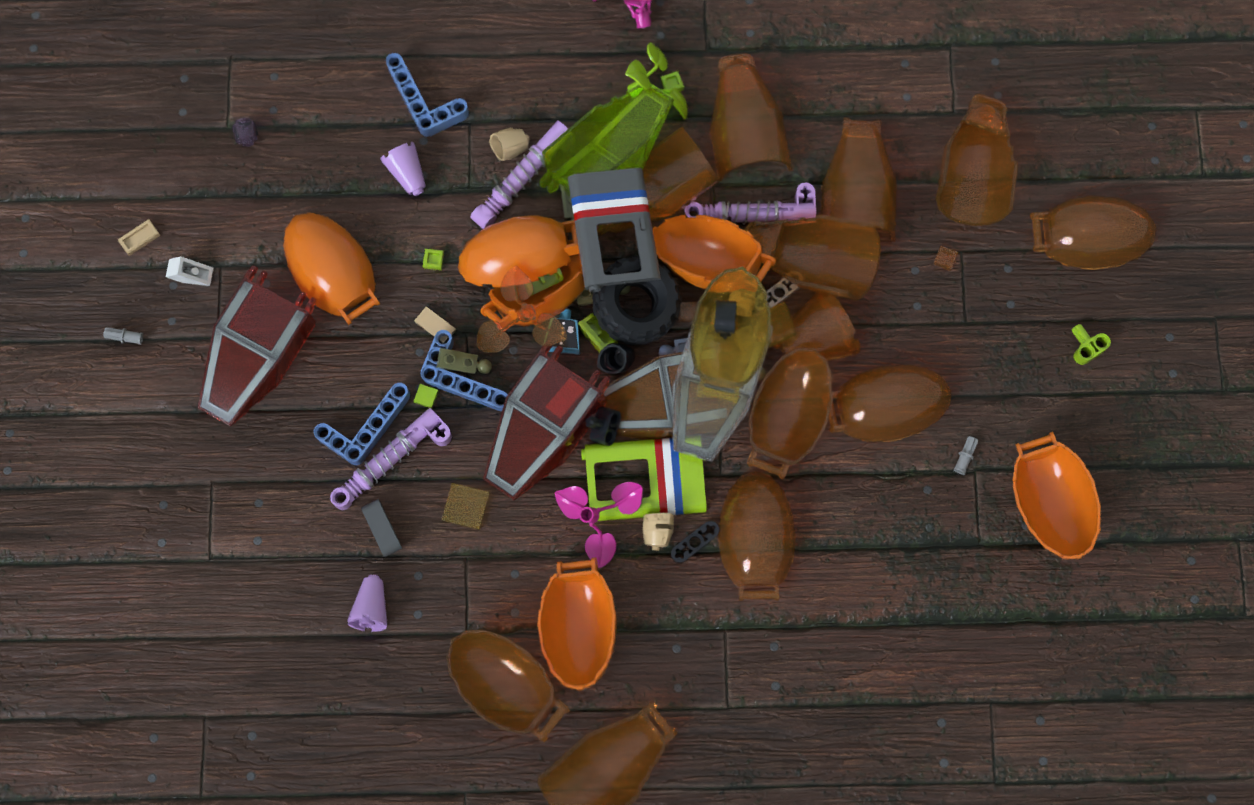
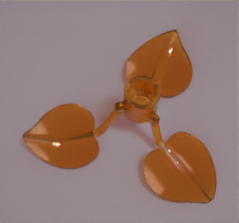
(518, 287)

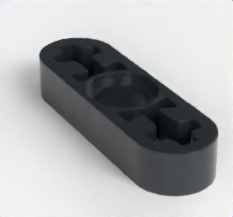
(709, 537)

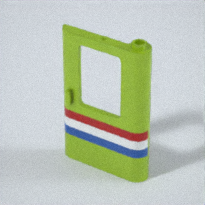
(674, 477)

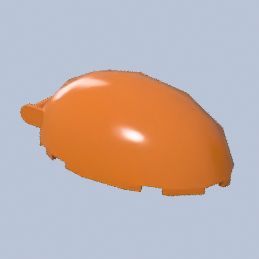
(530, 242)
(706, 247)
(329, 265)
(550, 300)
(1057, 497)
(577, 624)

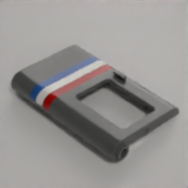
(608, 199)

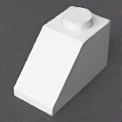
(189, 271)

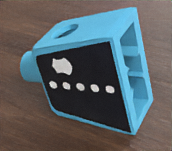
(571, 344)

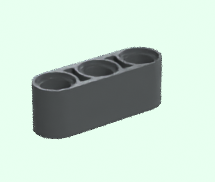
(381, 528)

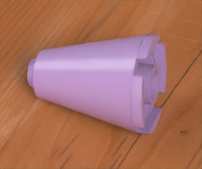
(406, 168)
(369, 606)

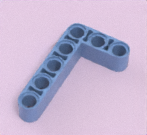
(416, 101)
(458, 381)
(367, 429)

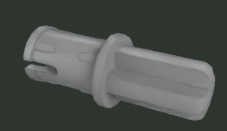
(123, 335)
(966, 455)

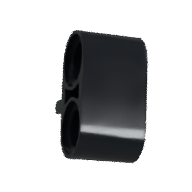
(725, 318)
(604, 425)

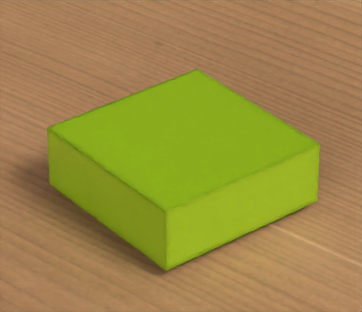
(672, 81)
(433, 259)
(426, 396)

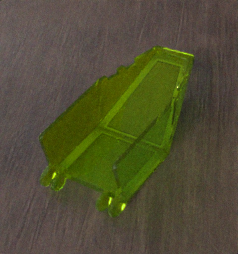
(608, 137)

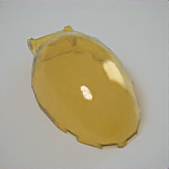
(735, 359)

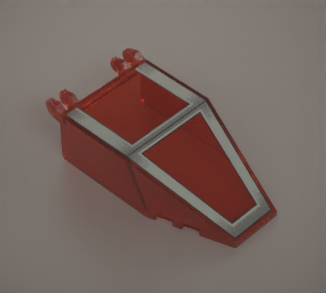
(252, 348)
(541, 423)

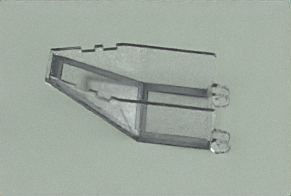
(705, 422)

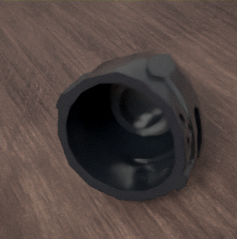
(615, 358)

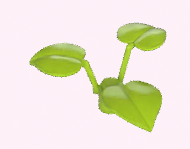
(638, 73)

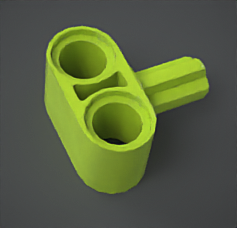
(1089, 345)

